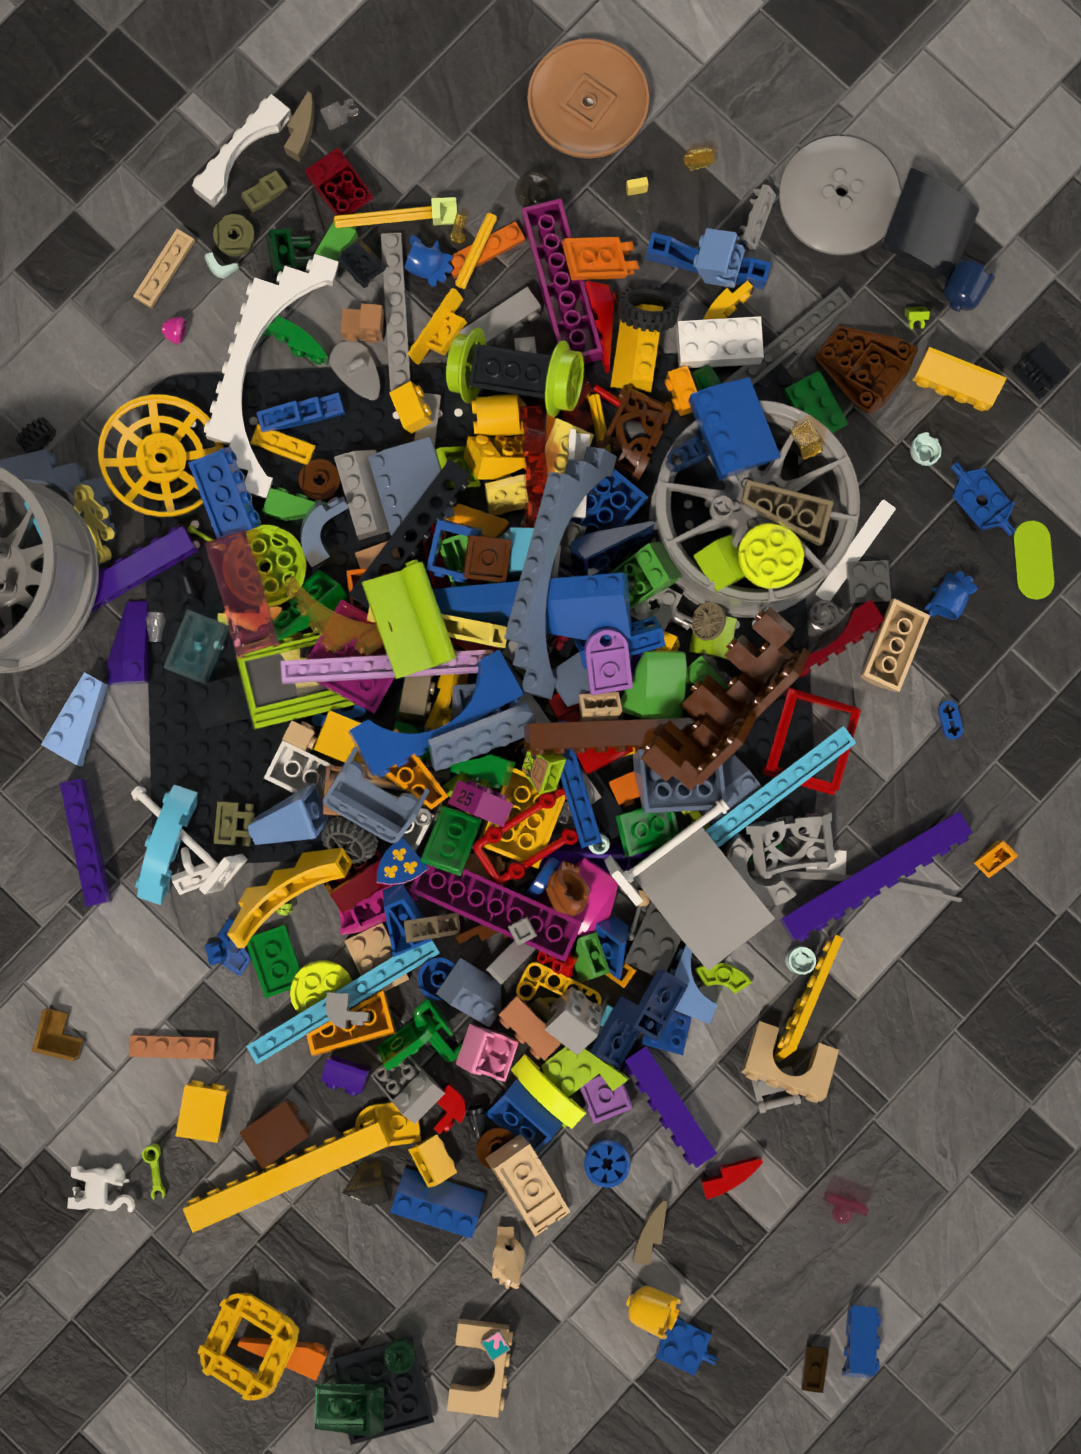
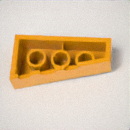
(415, 778)
(332, 1038)

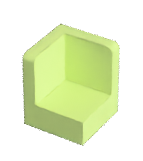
(444, 210)

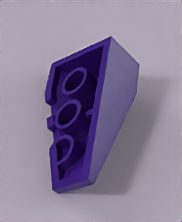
(130, 648)

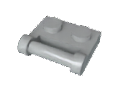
(761, 1089)

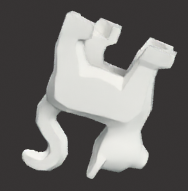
(96, 1192)

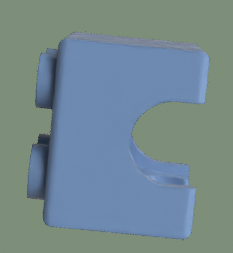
(719, 257)

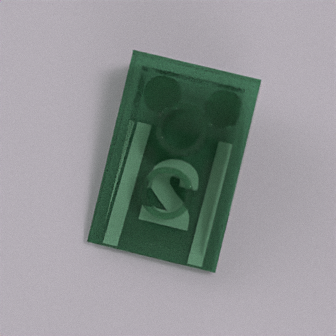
(350, 1408)

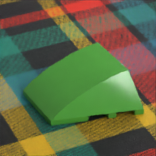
(658, 686)

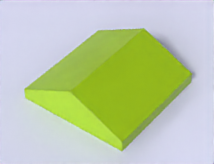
(717, 646)

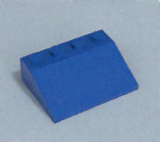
(733, 427)

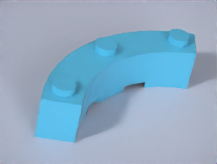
(164, 844)

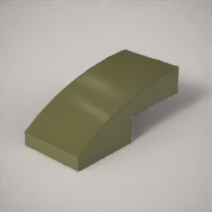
(264, 192)

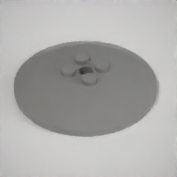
(833, 221)

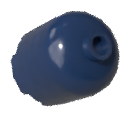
(967, 285)

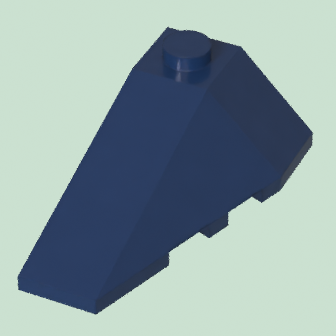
(601, 549)

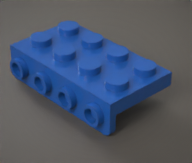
(224, 493)

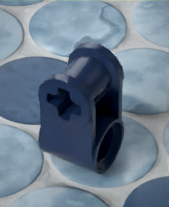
(689, 453)

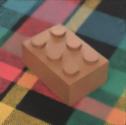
(528, 1028)

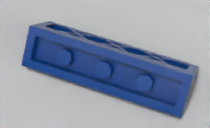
(642, 638)

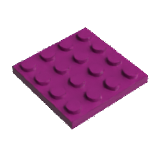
(363, 692)

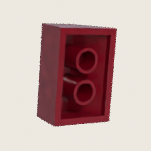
(357, 885)

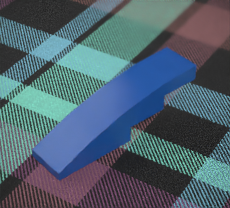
(300, 413)

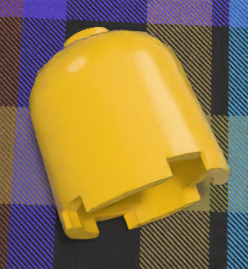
(653, 1310)

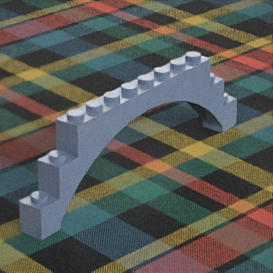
(527, 618)

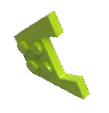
(573, 1071)

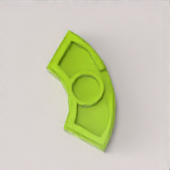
(723, 975)

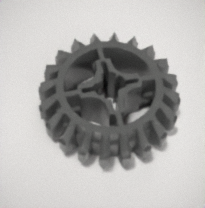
(354, 839)

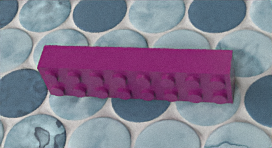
(563, 298)
(498, 908)

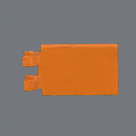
(598, 258)

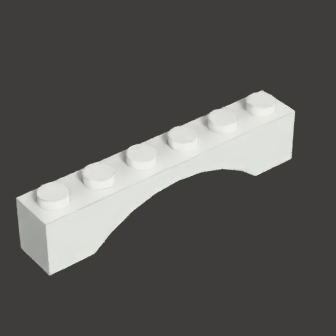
(267, 120)

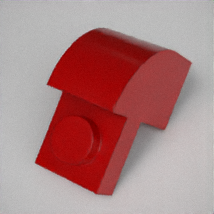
(455, 1107)

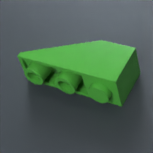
(287, 506)

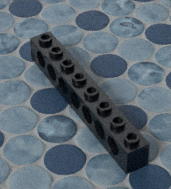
(450, 472)

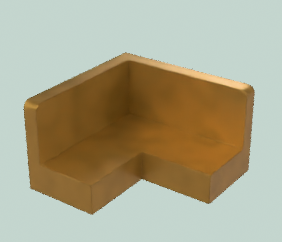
(51, 1038)

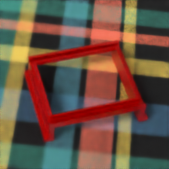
(791, 696)

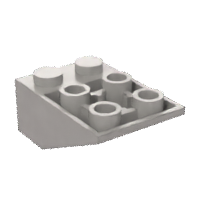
(408, 1088)

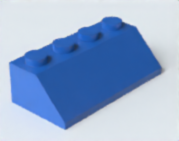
(441, 1206)

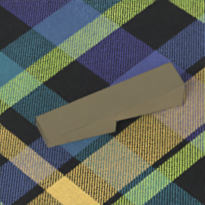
(432, 927)

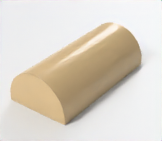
(894, 646)

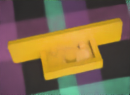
(440, 329)

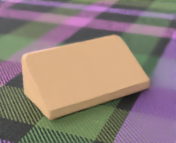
(367, 555)

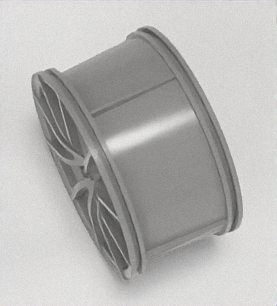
(830, 466)
(65, 585)

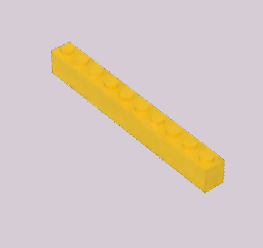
(287, 1175)

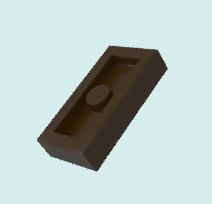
(814, 1369)

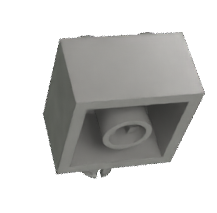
(667, 612)

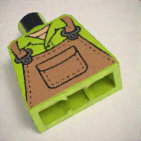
(543, 770)

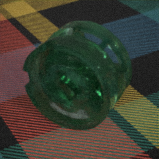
(399, 1355)

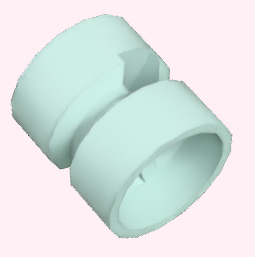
(800, 960)

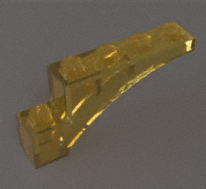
(334, 628)

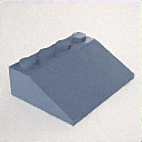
(403, 477)
(673, 795)

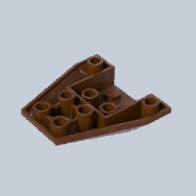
(866, 365)

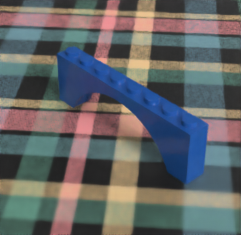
(386, 748)

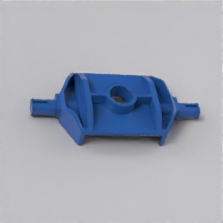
(997, 506)

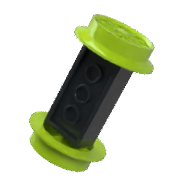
(478, 366)

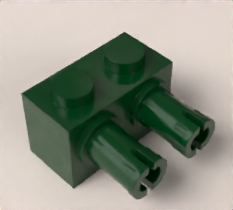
(281, 250)

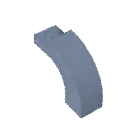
(315, 518)

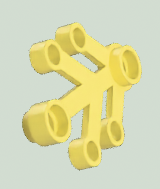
(84, 500)

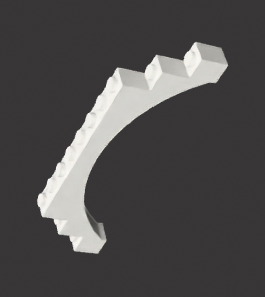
(262, 307)

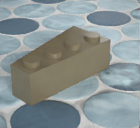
(795, 511)
(416, 698)

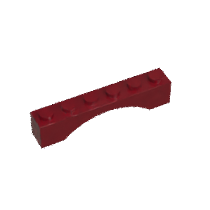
(859, 622)

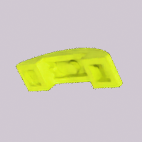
(547, 1093)

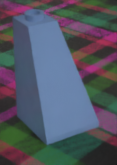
(291, 819)

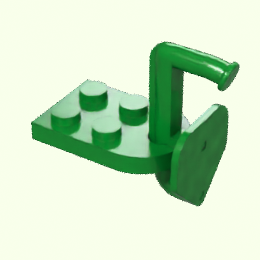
(416, 1034)

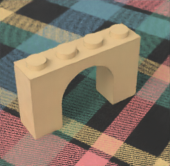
(761, 1065)
(485, 1398)

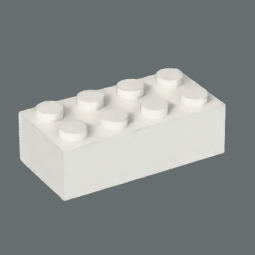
(720, 342)

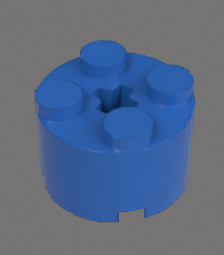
(426, 975)

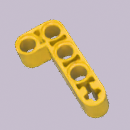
(542, 980)

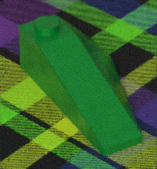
(323, 590)

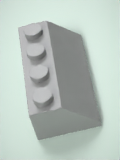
(362, 493)

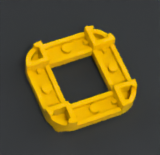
(232, 1373)

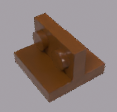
(487, 558)

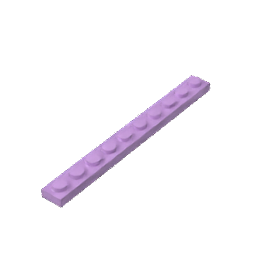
(370, 668)

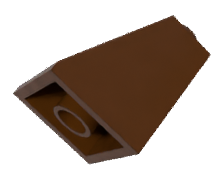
(275, 1133)

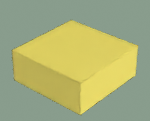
(636, 186)

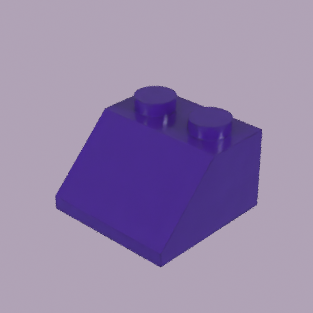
(345, 1074)

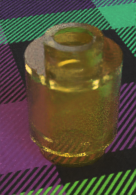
(698, 158)

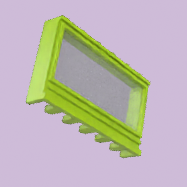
(276, 702)

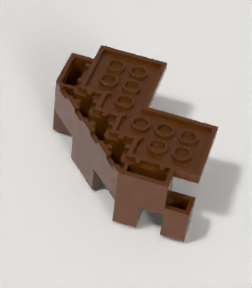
(728, 714)

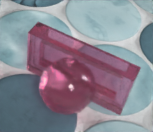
(844, 1208)

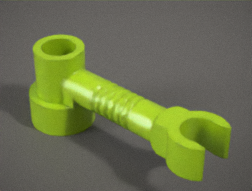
(152, 1158)

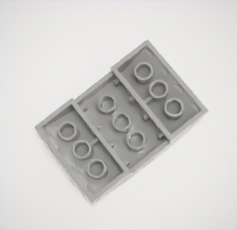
(704, 898)

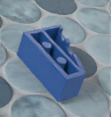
(399, 908)
(862, 1342)

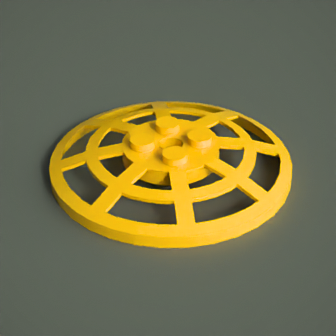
(149, 448)

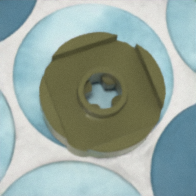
(225, 227)

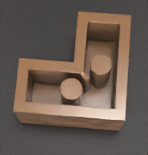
(363, 324)

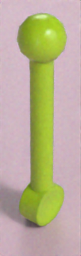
(191, 529)

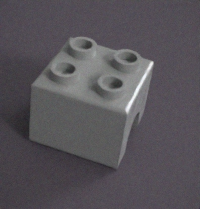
(575, 1020)

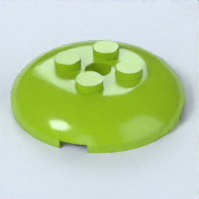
(284, 554)

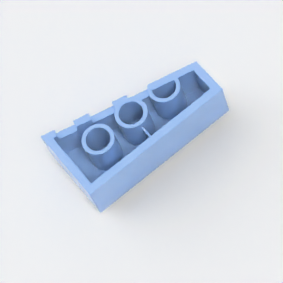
(75, 723)

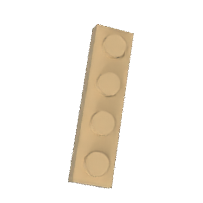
(164, 268)

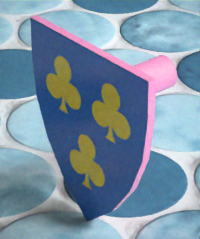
(400, 864)

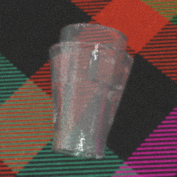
(155, 625)

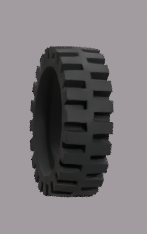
(648, 319)

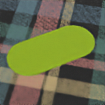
(1034, 560)

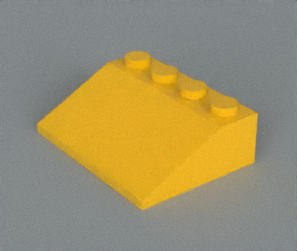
(531, 833)

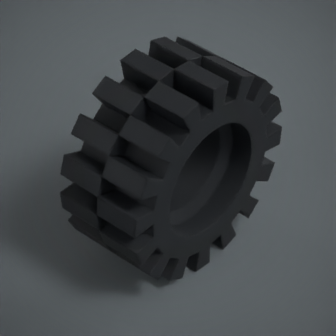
(36, 435)

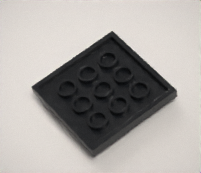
(404, 1393)

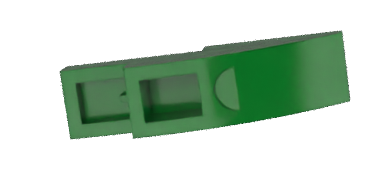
(298, 340)

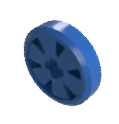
(542, 877)
(619, 1166)

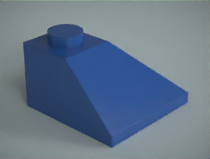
(613, 939)

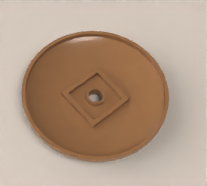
(595, 72)

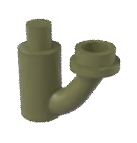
(542, 1007)

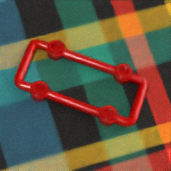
(494, 834)

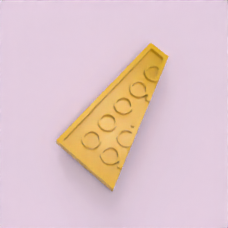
(803, 1007)

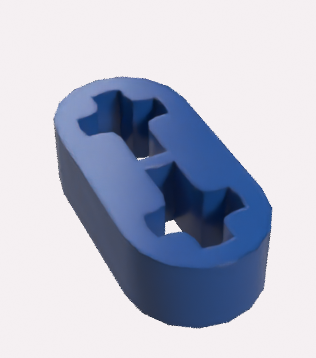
(945, 721)

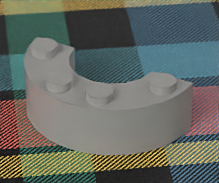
(771, 890)

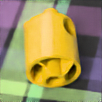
(497, 415)

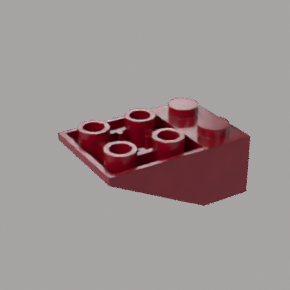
(338, 184)

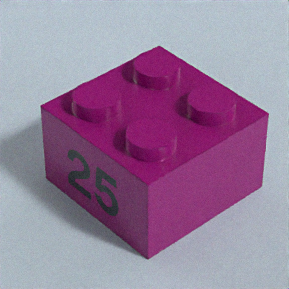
(481, 802)

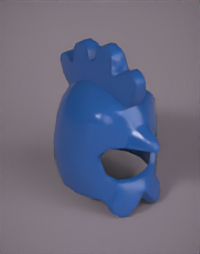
(428, 262)
(951, 596)

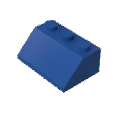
(524, 1115)

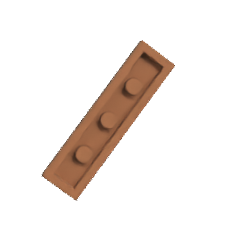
(172, 1047)

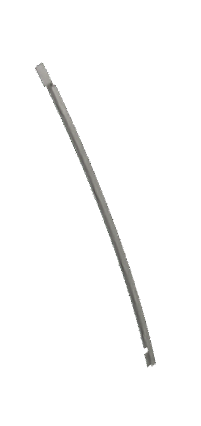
(840, 878)

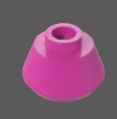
(174, 329)

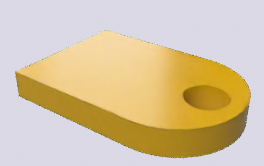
(397, 1126)

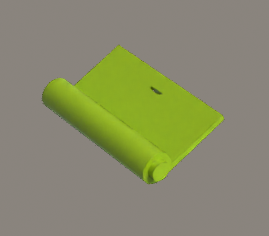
(417, 627)

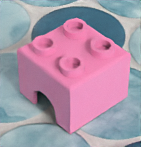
(487, 1052)

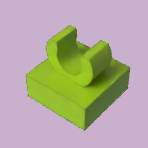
(917, 313)

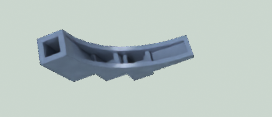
(40, 468)

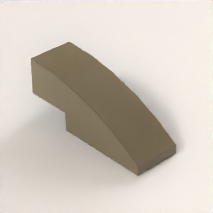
(300, 129)
(650, 1233)

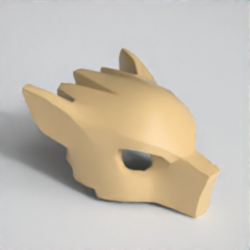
(508, 1264)

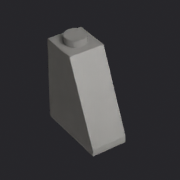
(509, 961)

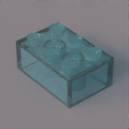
(196, 647)

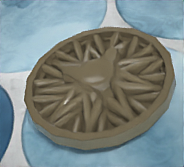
(708, 621)

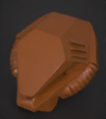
(561, 894)

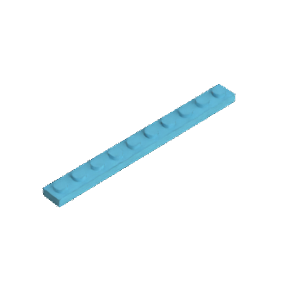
(780, 786)
(359, 990)

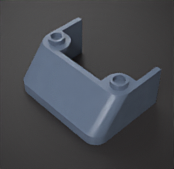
(370, 805)

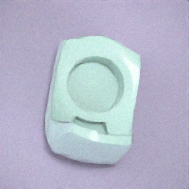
(218, 270)

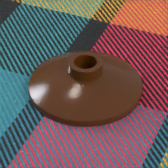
(495, 1135)

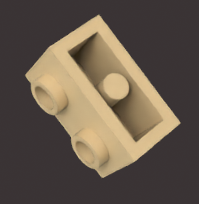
(301, 736)

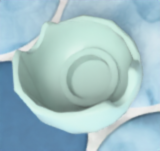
(925, 449)

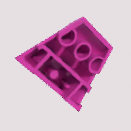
(601, 897)
(366, 913)

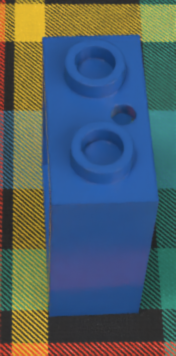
(454, 528)

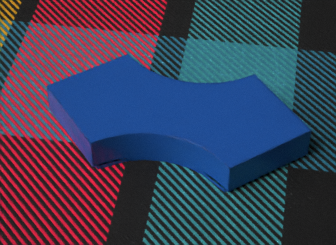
(235, 958)

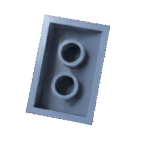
(738, 785)
(472, 992)

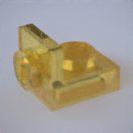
(807, 439)

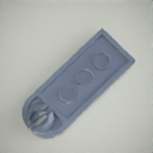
(480, 736)

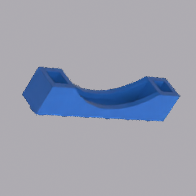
(677, 254)

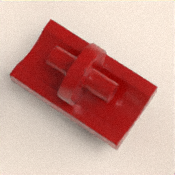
(558, 966)

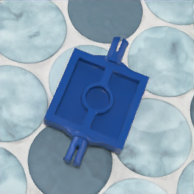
(685, 1347)

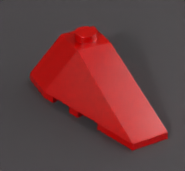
(602, 308)

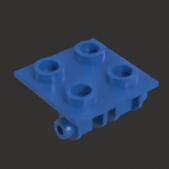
(673, 1036)

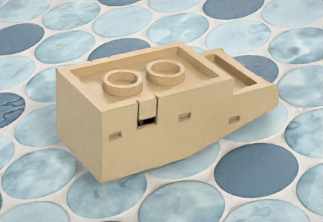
(527, 1184)

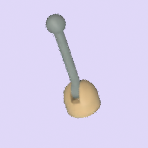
(646, 900)

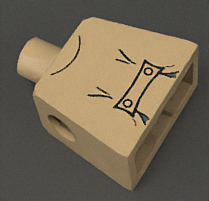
(599, 707)

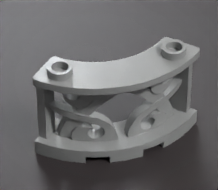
(762, 832)

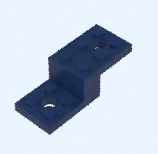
(630, 1019)

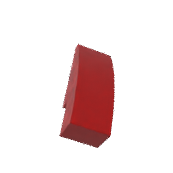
(730, 1176)

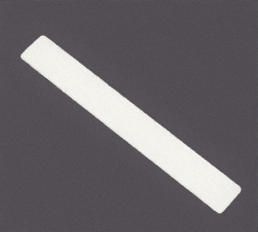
(856, 550)

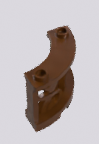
(657, 413)

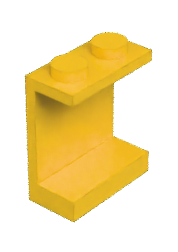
(202, 1111)

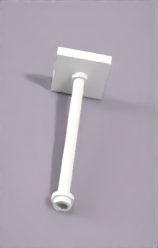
(222, 872)
(626, 878)

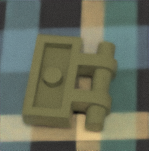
(227, 823)

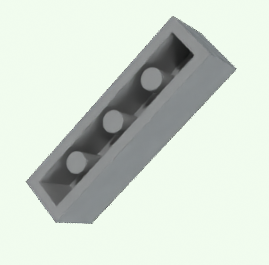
(507, 317)

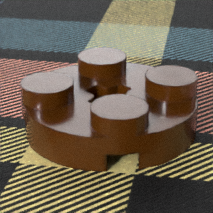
(312, 471)

